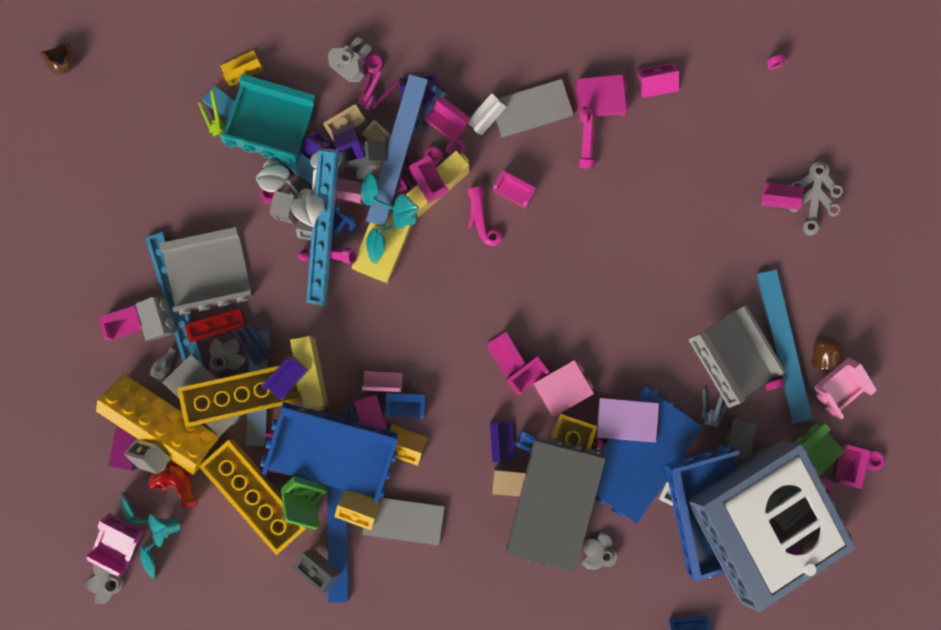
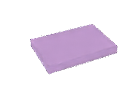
(627, 420)

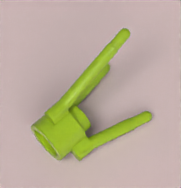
(218, 124)

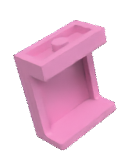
(843, 386)
(564, 388)

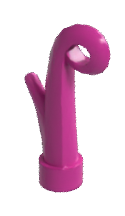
(588, 137)
(477, 214)
(346, 255)

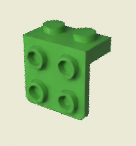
(820, 446)
(300, 500)

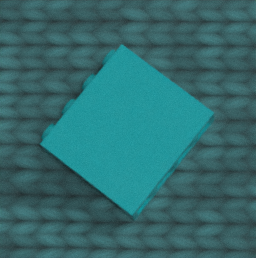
(269, 119)

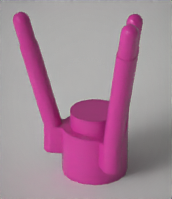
(367, 100)

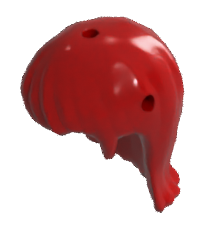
(177, 478)

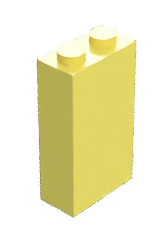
(451, 173)
(394, 244)
(312, 384)

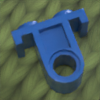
(341, 222)

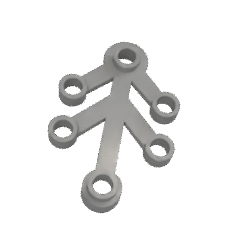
(817, 194)

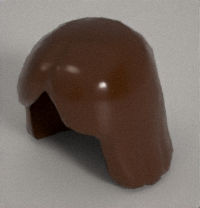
(56, 56)
(827, 353)

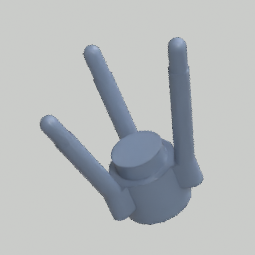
(713, 417)

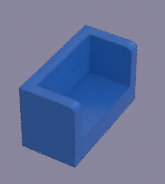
(405, 405)

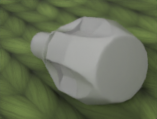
(163, 366)

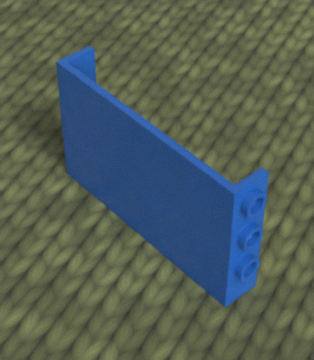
(330, 450)
(637, 469)
(686, 480)

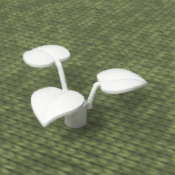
(308, 205)

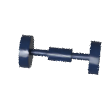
(430, 104)

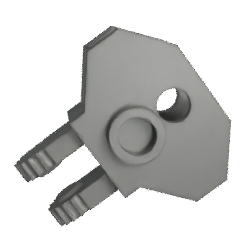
(347, 62)

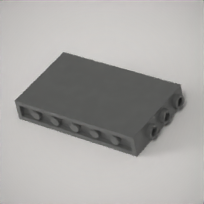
(555, 504)

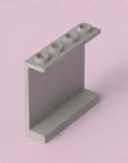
(206, 270)
(736, 356)

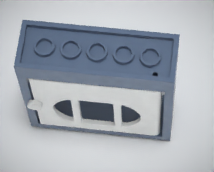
(742, 532)

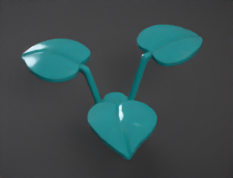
(403, 215)
(160, 529)

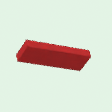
(215, 325)

